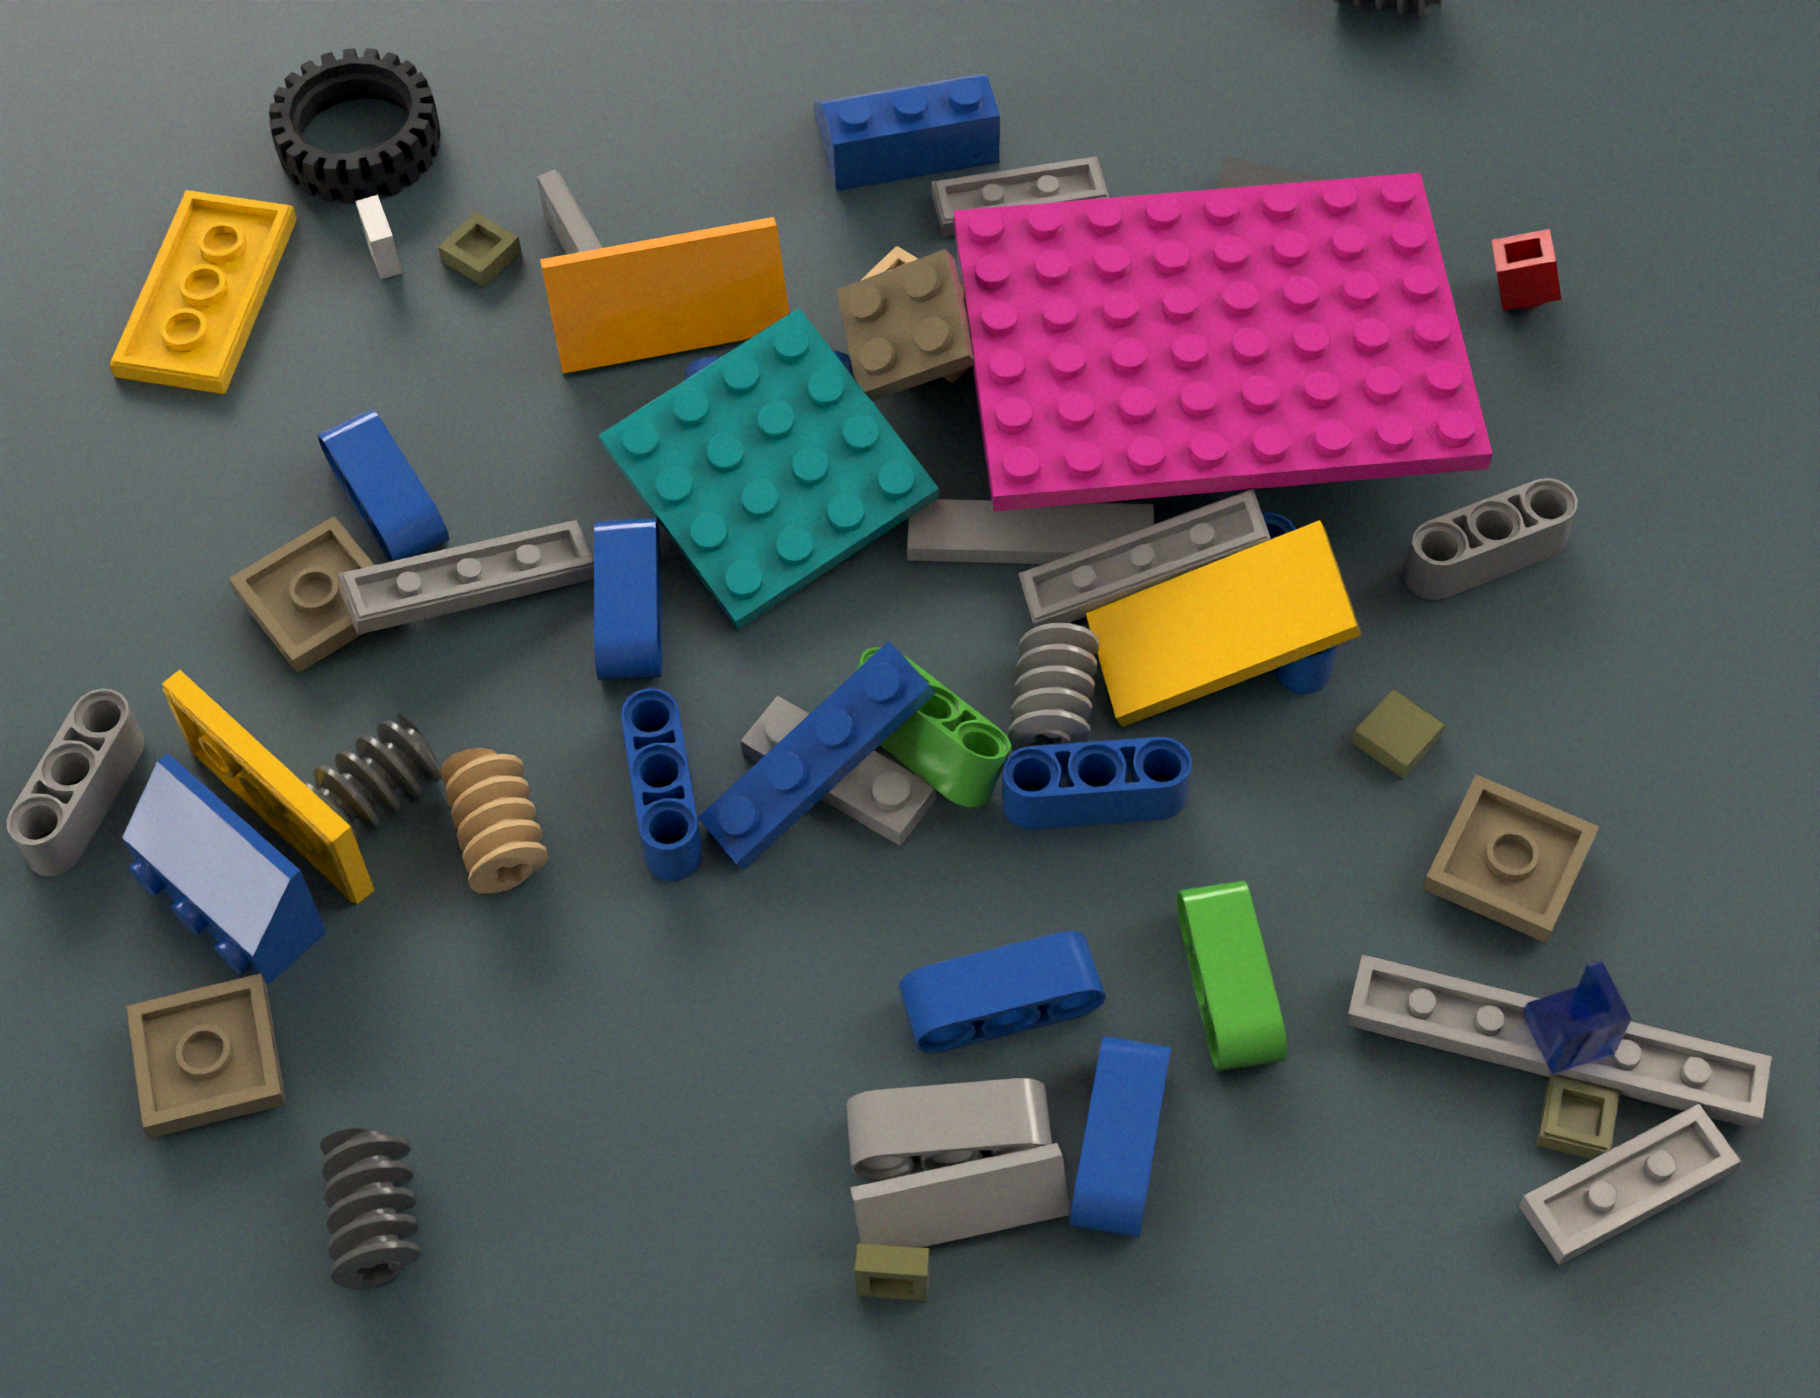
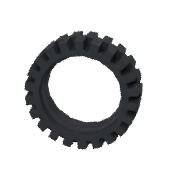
(344, 81)

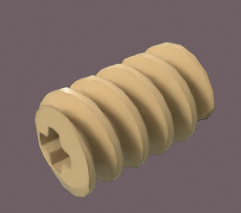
(493, 819)

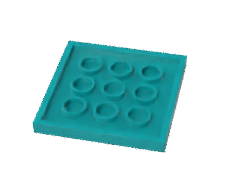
(769, 467)

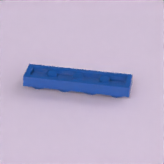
(816, 755)

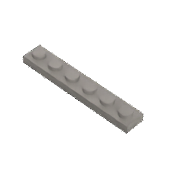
(1490, 1026)

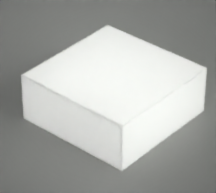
(379, 237)

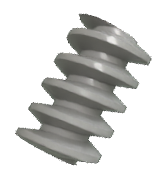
(1053, 686)

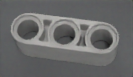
(1524, 529)
(77, 809)
(944, 1125)

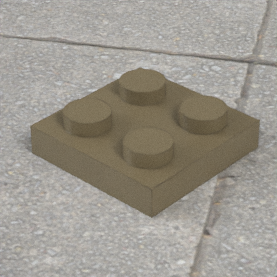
(906, 325)
(298, 593)
(1510, 858)
(205, 1055)

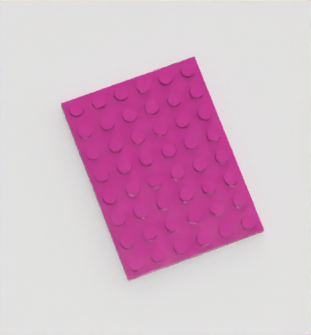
(1215, 342)

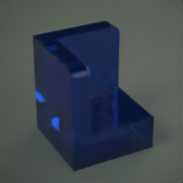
(1580, 1021)

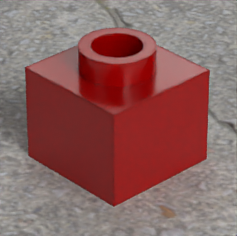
(1526, 270)

